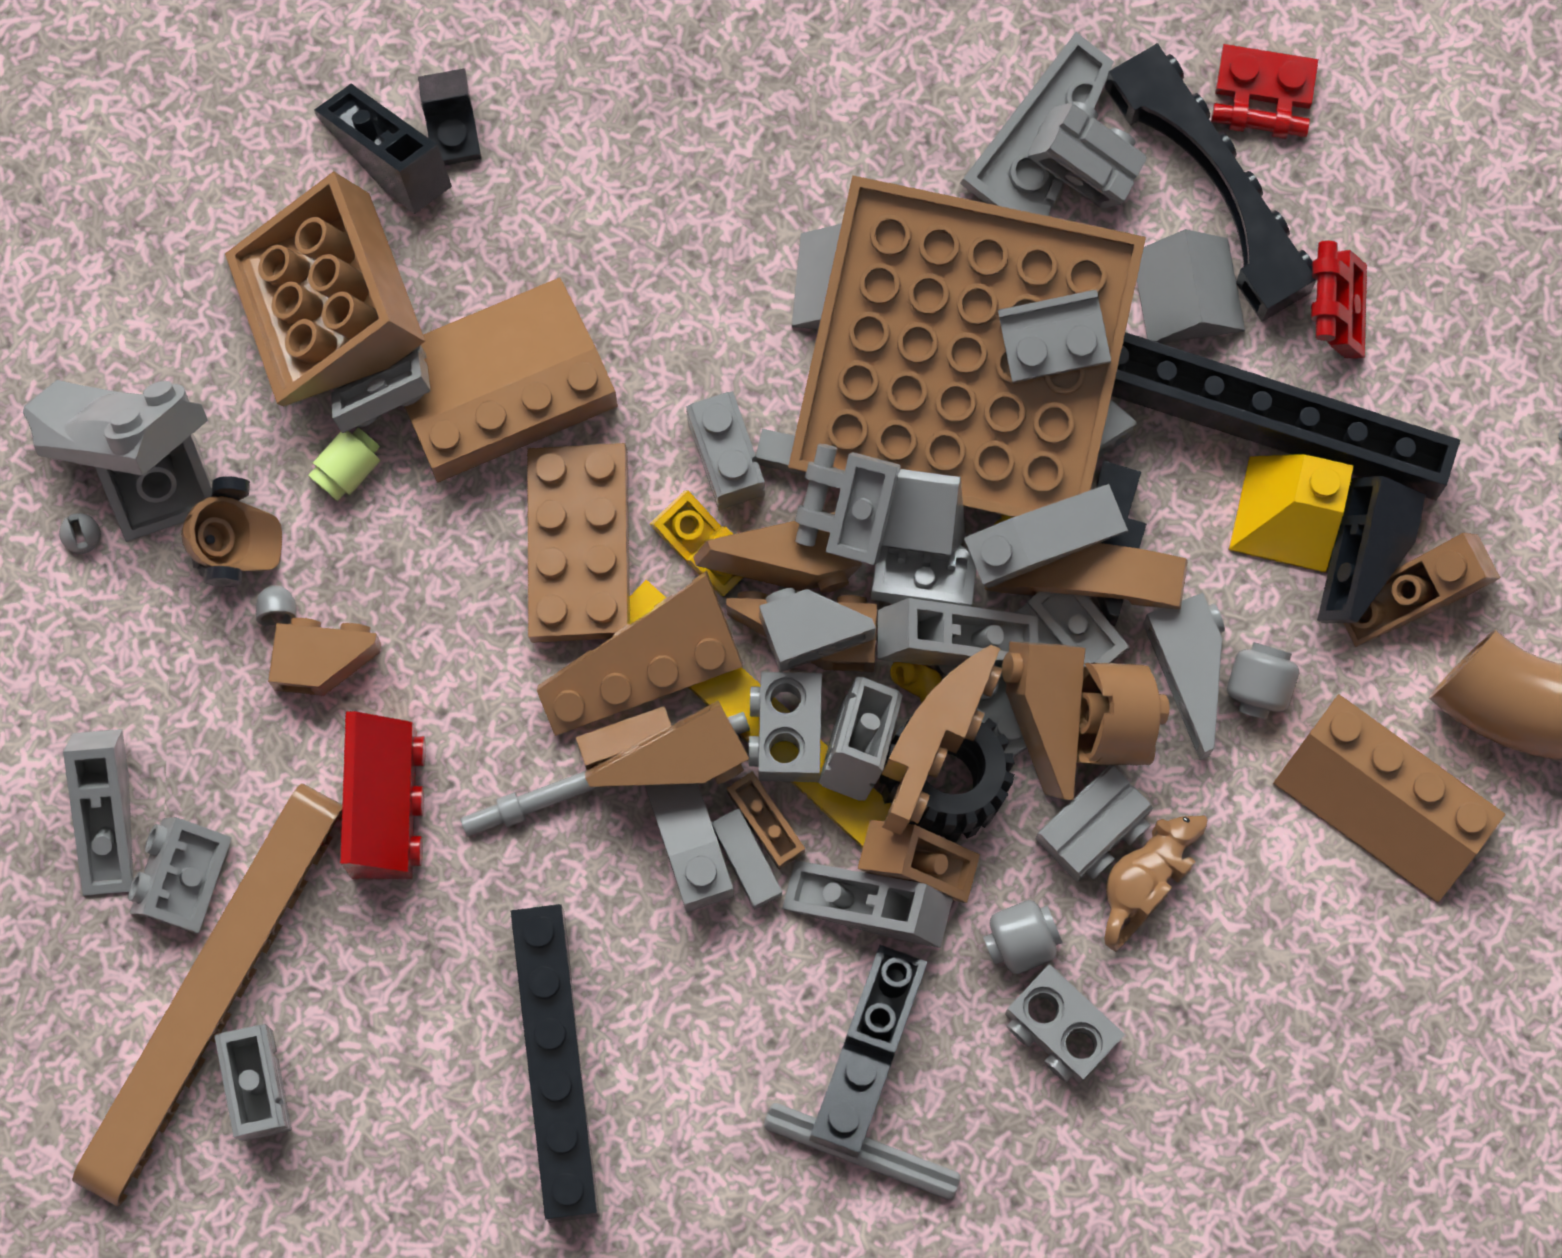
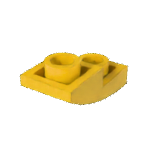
(686, 529)

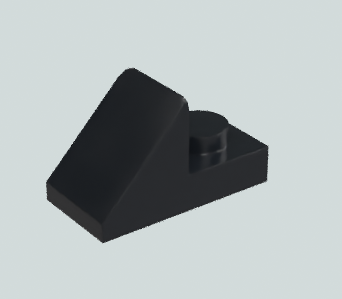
(450, 115)

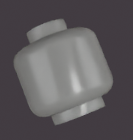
(1263, 680)
(1023, 937)

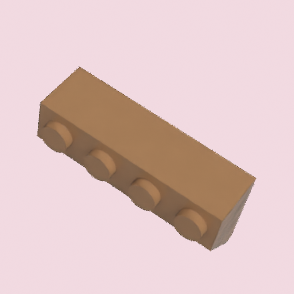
(1389, 798)

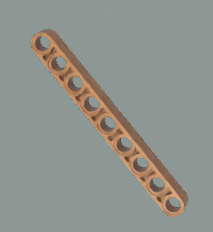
(206, 994)

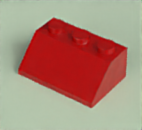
(381, 797)

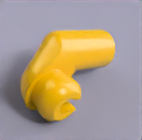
(915, 678)

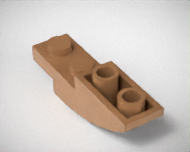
(938, 726)

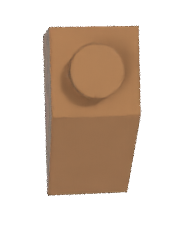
(919, 858)

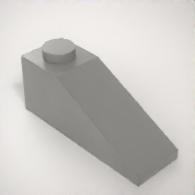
(1045, 535)
(948, 633)
(1190, 656)
(100, 810)
(690, 844)
(869, 902)

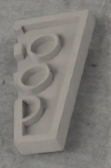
(1004, 170)

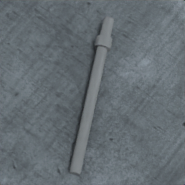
(513, 808)

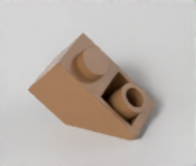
(318, 658)

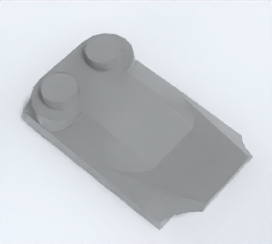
(112, 427)

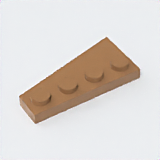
(656, 655)

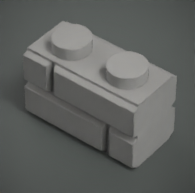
(1087, 154)
(725, 450)
(860, 738)
(1095, 825)
(253, 1083)

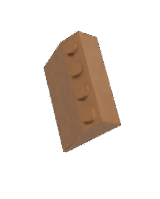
(323, 292)
(507, 380)

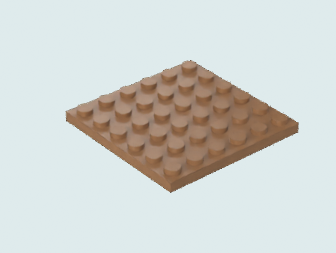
(917, 352)

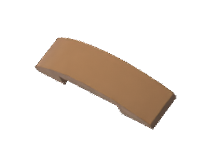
(1108, 572)

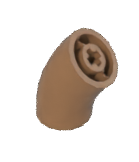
(1506, 697)

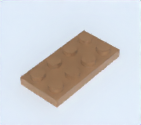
(577, 542)

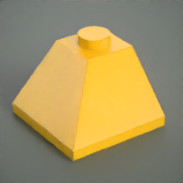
(1291, 509)

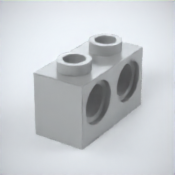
(799, 727)
(1072, 1016)

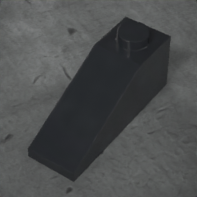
(387, 147)
(1371, 542)

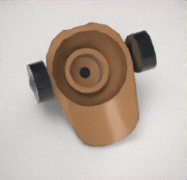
(230, 535)

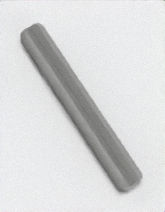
(872, 1156)

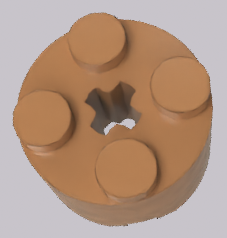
(1120, 715)

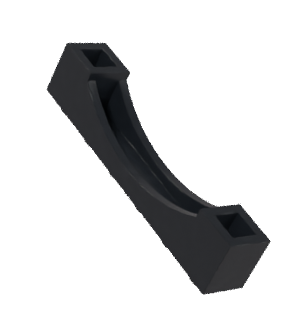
(1153, 92)
(554, 1063)

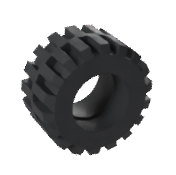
(968, 811)

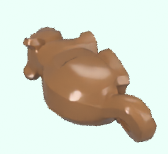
(1140, 878)

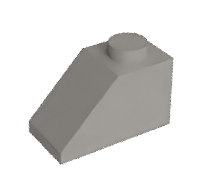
(810, 627)

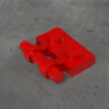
(1265, 78)
(1340, 299)

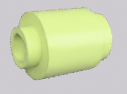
(345, 463)

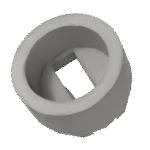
(89, 530)
(275, 600)

